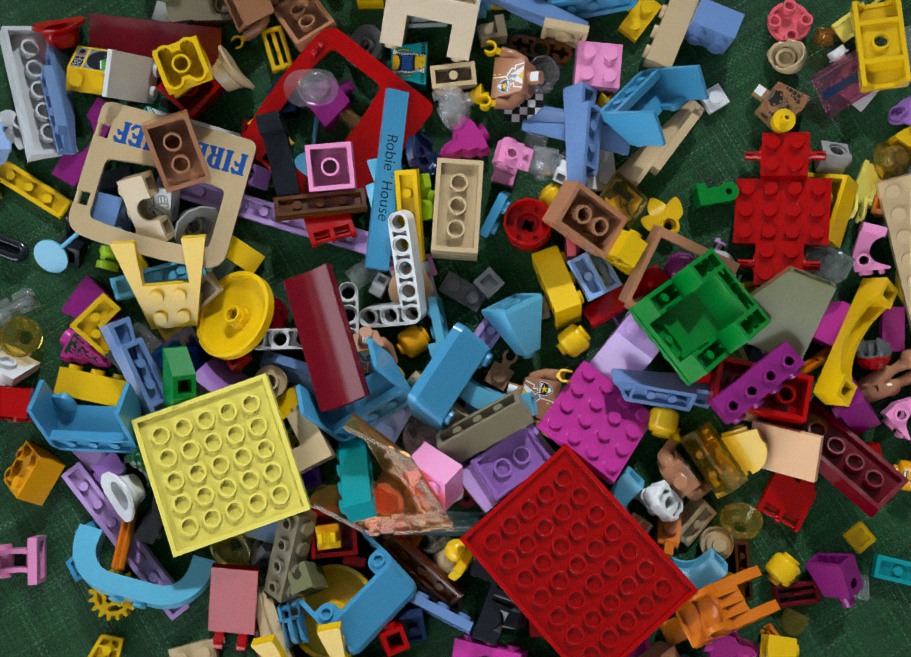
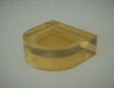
(793, 622)

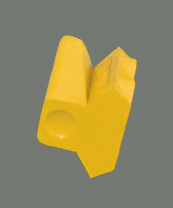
(182, 65)

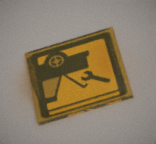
(624, 197)

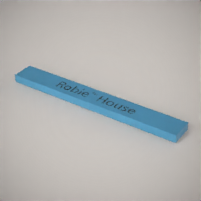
(384, 191)

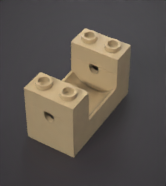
(459, 13)
(457, 209)
(314, 442)

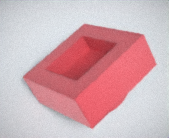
(570, 249)

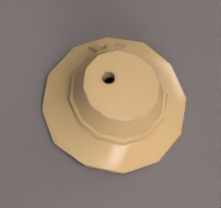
(228, 73)

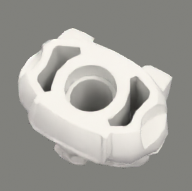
(661, 501)

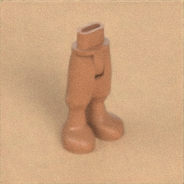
(879, 383)

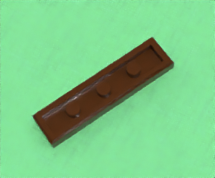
(320, 204)
(423, 569)

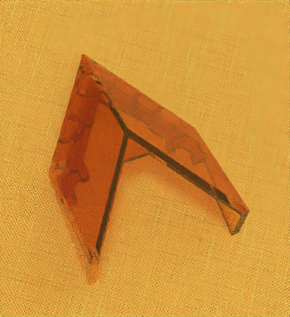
(402, 493)

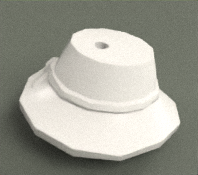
(123, 493)

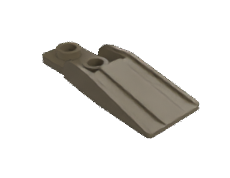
(199, 11)

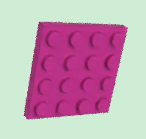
(595, 422)

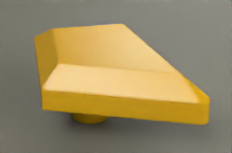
(107, 646)

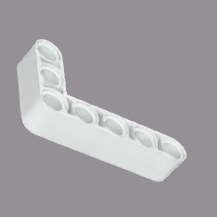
(403, 278)
(292, 333)

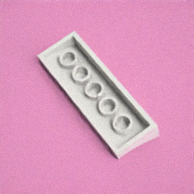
(24, 59)

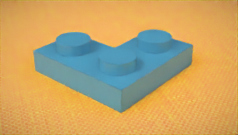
(499, 207)

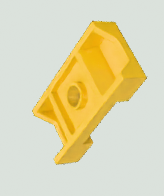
(886, 65)

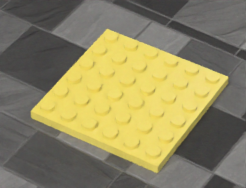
(220, 464)

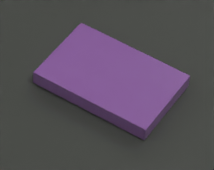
(510, 462)

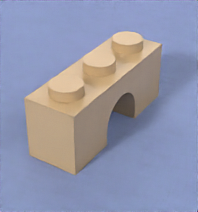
(135, 192)

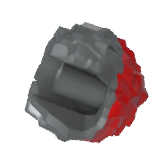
(873, 354)

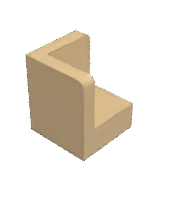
(493, 31)

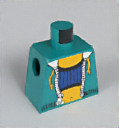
(409, 64)

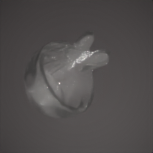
(551, 73)

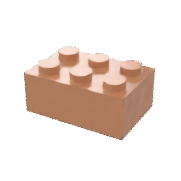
(585, 218)

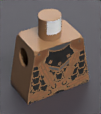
(778, 98)

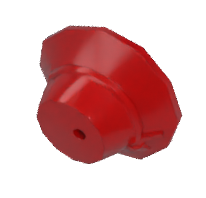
(62, 32)

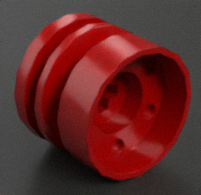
(529, 212)

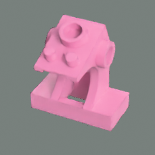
(510, 155)
(865, 237)
(898, 422)
(35, 560)

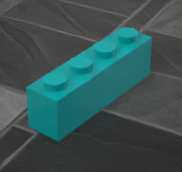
(356, 480)

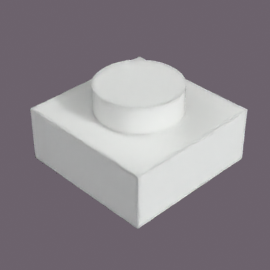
(716, 100)

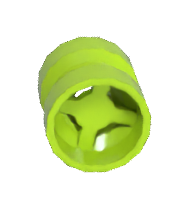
(106, 252)

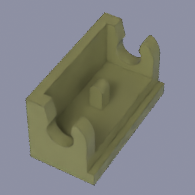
(311, 580)

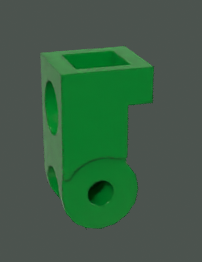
(714, 196)

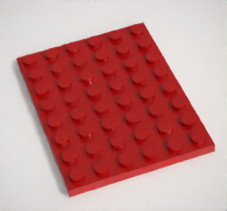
(578, 562)

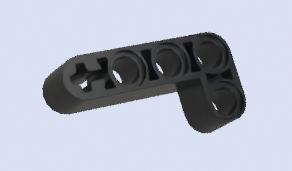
(279, 153)

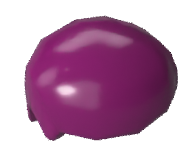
(676, 263)

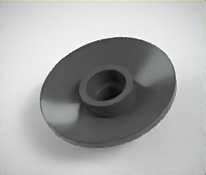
(369, 39)

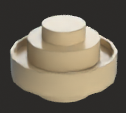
(277, 377)
(718, 540)

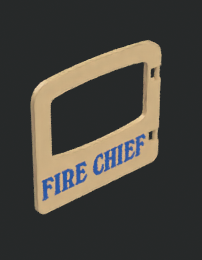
(227, 159)

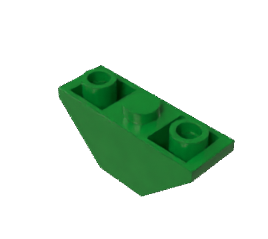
(178, 376)

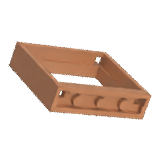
(656, 233)

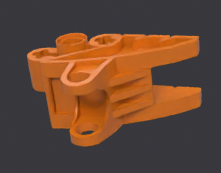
(716, 611)

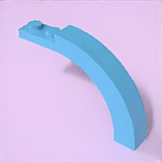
(473, 393)

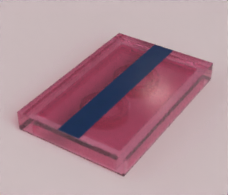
(838, 84)

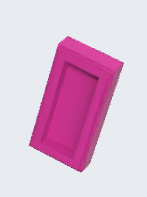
(893, 328)

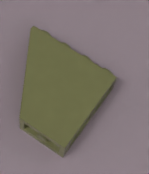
(795, 306)

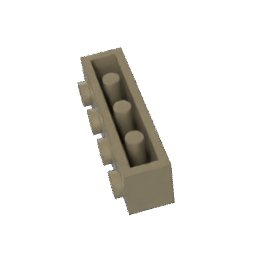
(485, 427)
(289, 548)

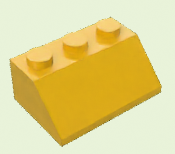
(842, 199)

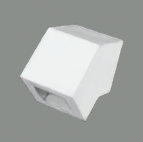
(561, 173)
(379, 285)

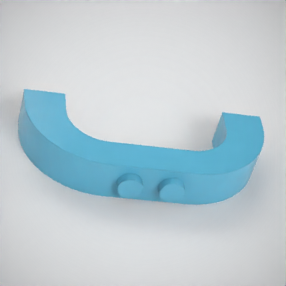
(700, 571)
(141, 593)

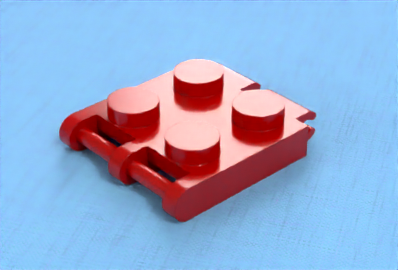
(325, 228)
(787, 499)

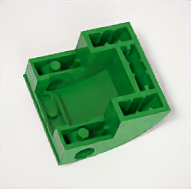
(699, 316)

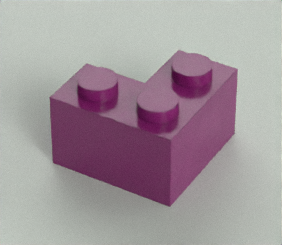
(859, 415)

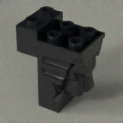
(495, 609)

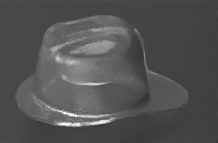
(310, 87)

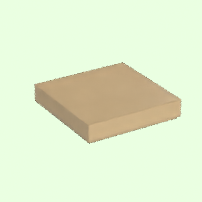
(564, 32)

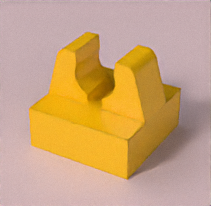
(328, 536)

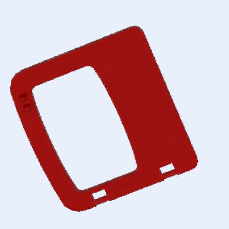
(367, 131)

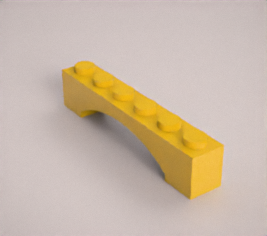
(870, 301)

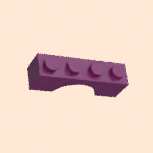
(71, 166)

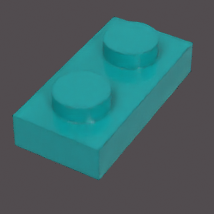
(891, 569)

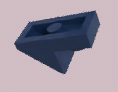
(413, 624)

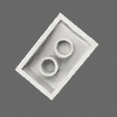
(130, 77)

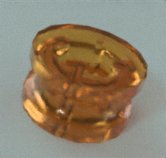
(824, 37)

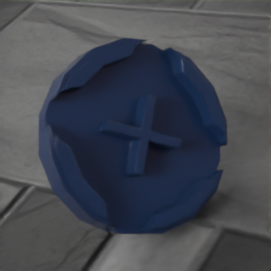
(420, 154)

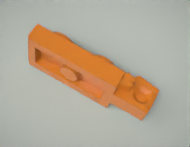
(668, 534)

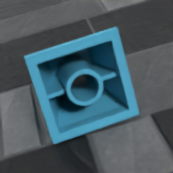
(518, 322)

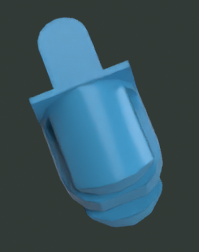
(295, 626)

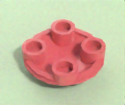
(789, 21)

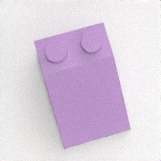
(625, 349)

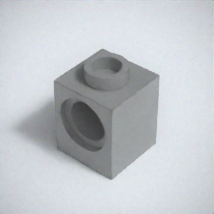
(837, 158)

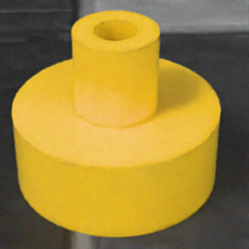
(782, 121)

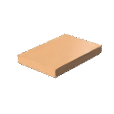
(791, 450)

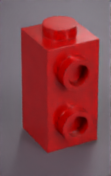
(393, 638)

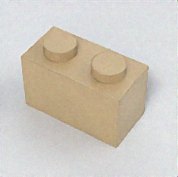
(456, 74)

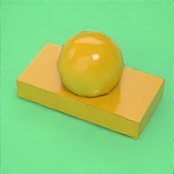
(458, 553)

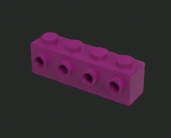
(757, 382)

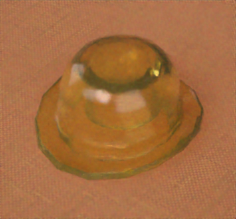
(890, 160)

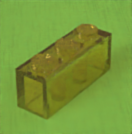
(714, 460)

